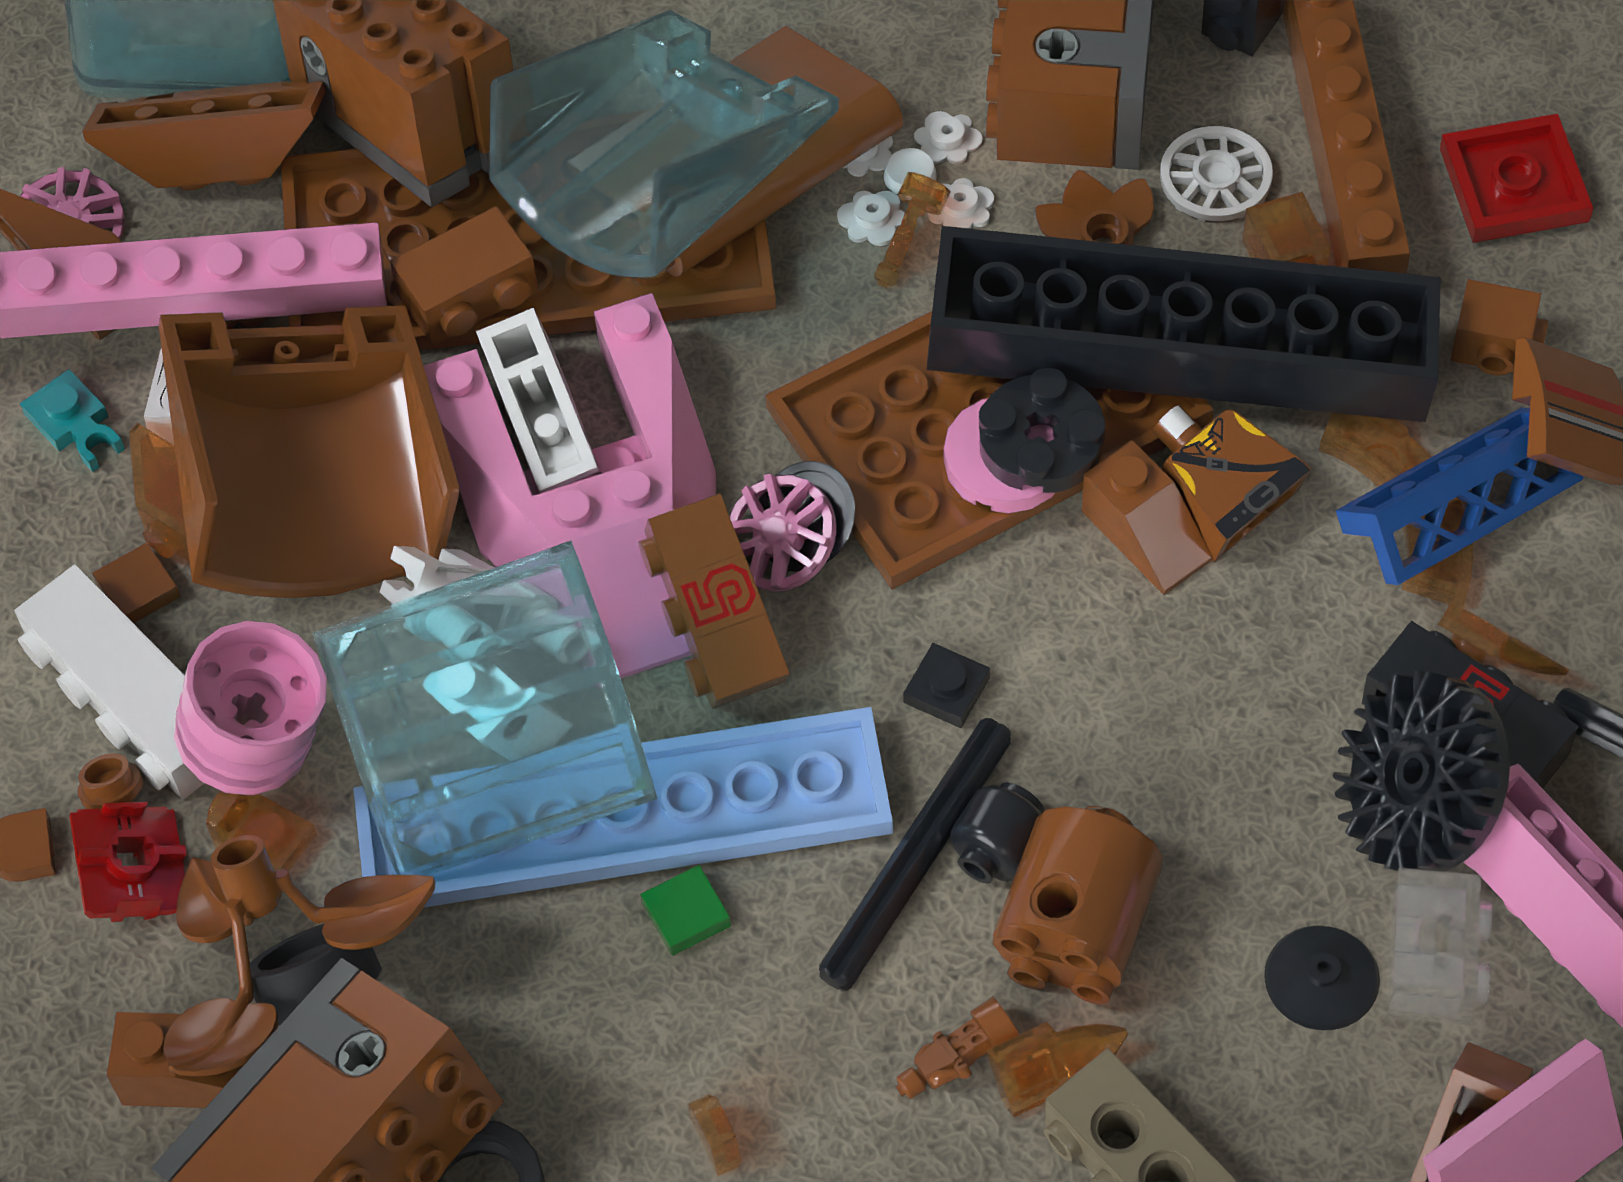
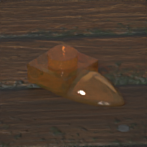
(1478, 638)
(1043, 1060)

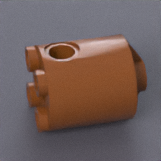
(1078, 901)

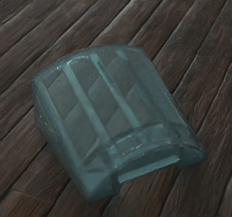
(640, 141)
(485, 713)

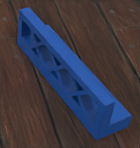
(1449, 476)

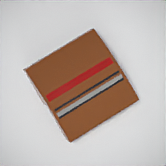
(1572, 411)

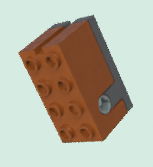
(1069, 81)
(401, 83)
(341, 1094)

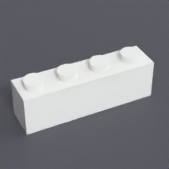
(112, 669)

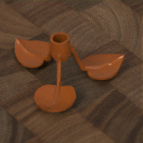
(243, 886)

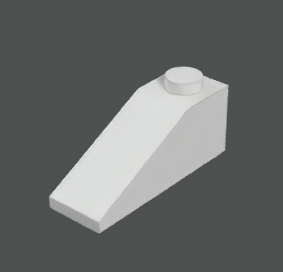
(538, 400)

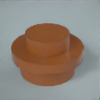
(108, 780)

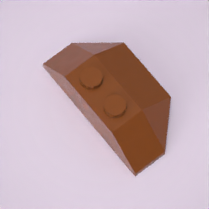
(206, 133)

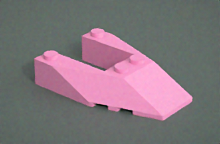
(606, 511)

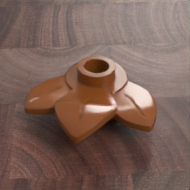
(1096, 212)

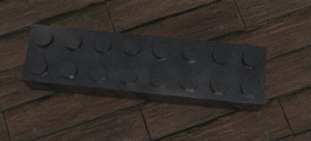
(1186, 323)

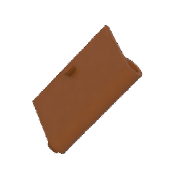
(863, 120)

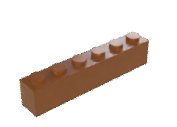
(1346, 136)

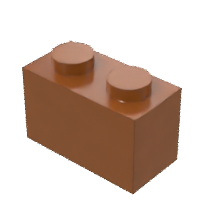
(465, 276)

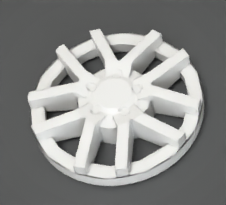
(1215, 173)

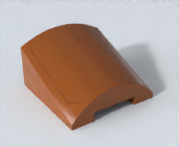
(305, 451)

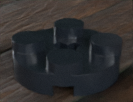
(1041, 400)

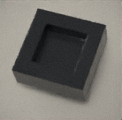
(946, 685)

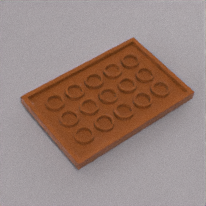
(886, 430)

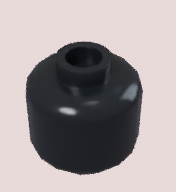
(995, 831)

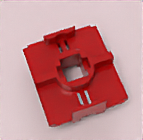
(120, 890)

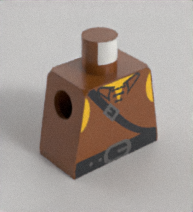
(1227, 474)

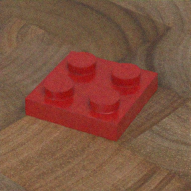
(1515, 178)

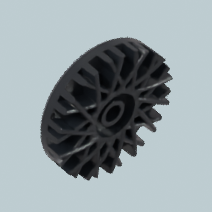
(1424, 772)

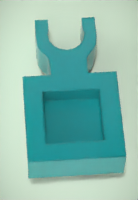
(71, 413)

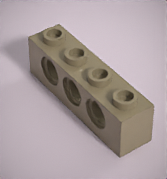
(1111, 1098)

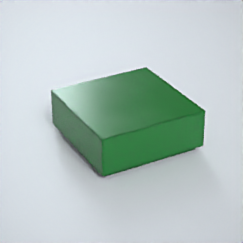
(685, 910)

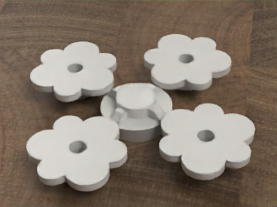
(879, 214)

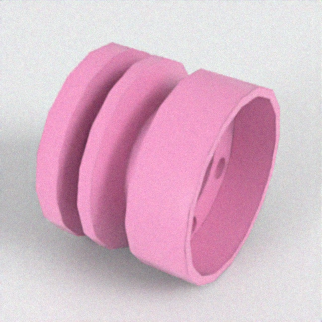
(256, 679)

